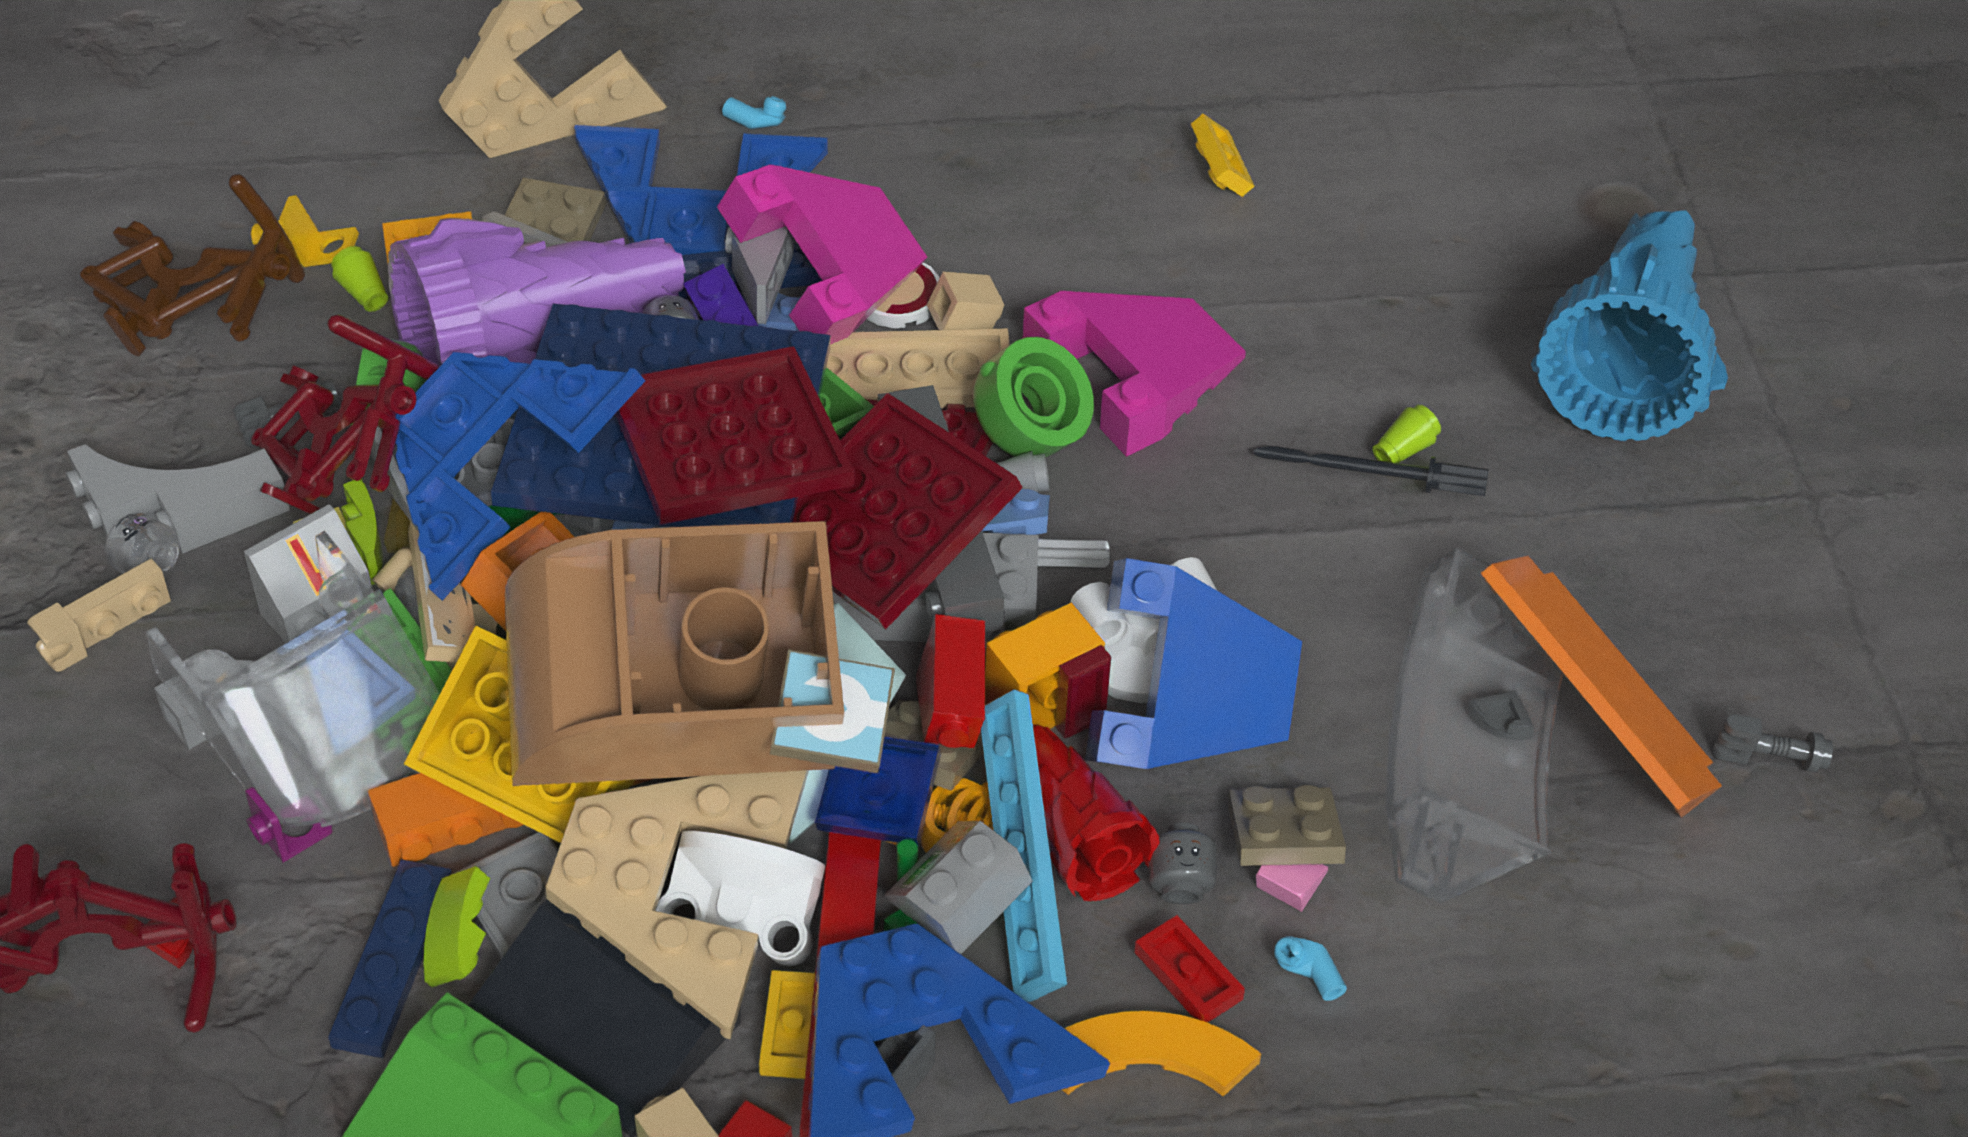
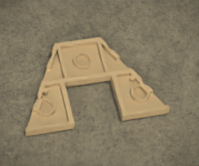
(510, 111)
(619, 860)

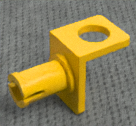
(305, 237)

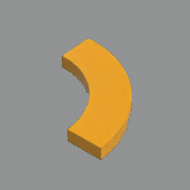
(1169, 1041)

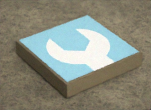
(866, 707)

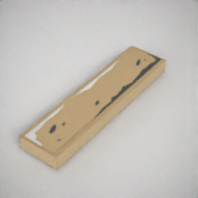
(443, 623)

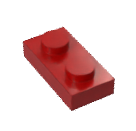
(1189, 970)

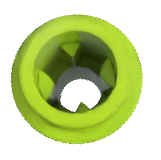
(359, 277)
(1408, 435)

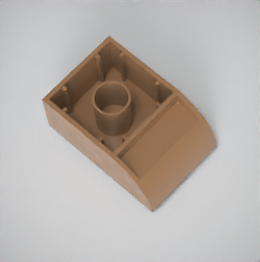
(666, 651)

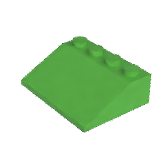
(477, 1080)

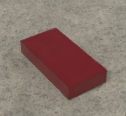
(1082, 688)

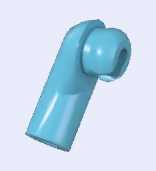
(755, 118)
(1311, 961)

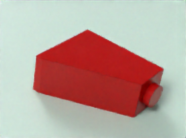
(952, 682)

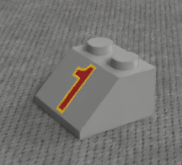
(288, 575)

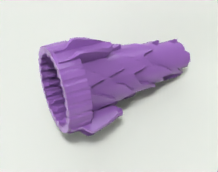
(491, 294)

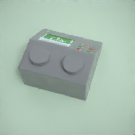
(962, 884)

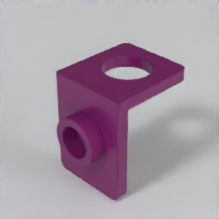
(267, 829)

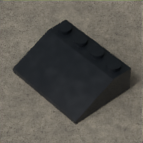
(595, 1013)

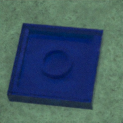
(883, 803)

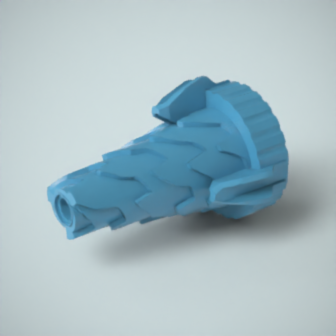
(1631, 343)

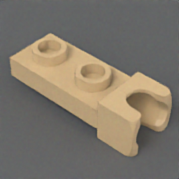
(98, 615)

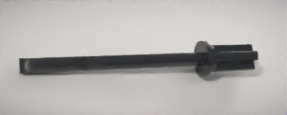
(1438, 475)

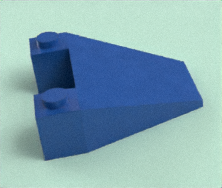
(1216, 677)

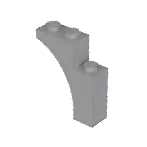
(195, 502)

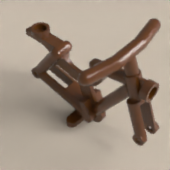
(161, 307)

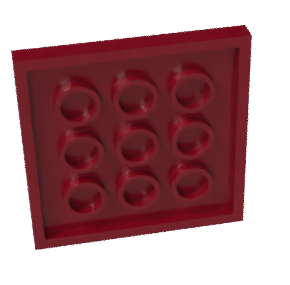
(732, 436)
(910, 508)

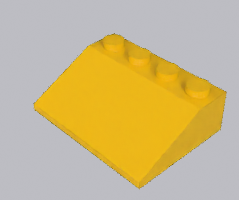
(470, 746)

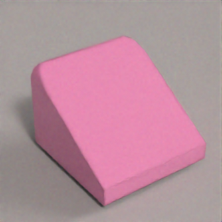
(1291, 882)

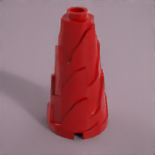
(1090, 827)

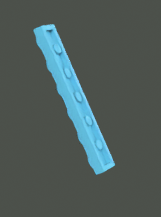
(1020, 819)

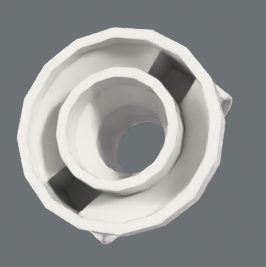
(1127, 636)
(746, 888)

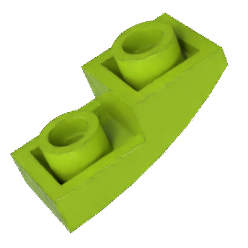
(363, 526)
(450, 933)

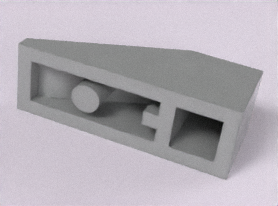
(761, 267)

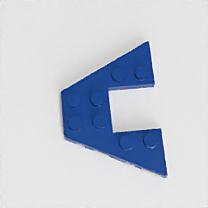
(685, 218)
(459, 414)
(910, 980)

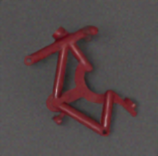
(313, 470)
(68, 891)

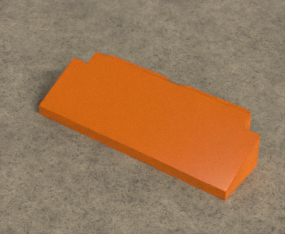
(1606, 681)

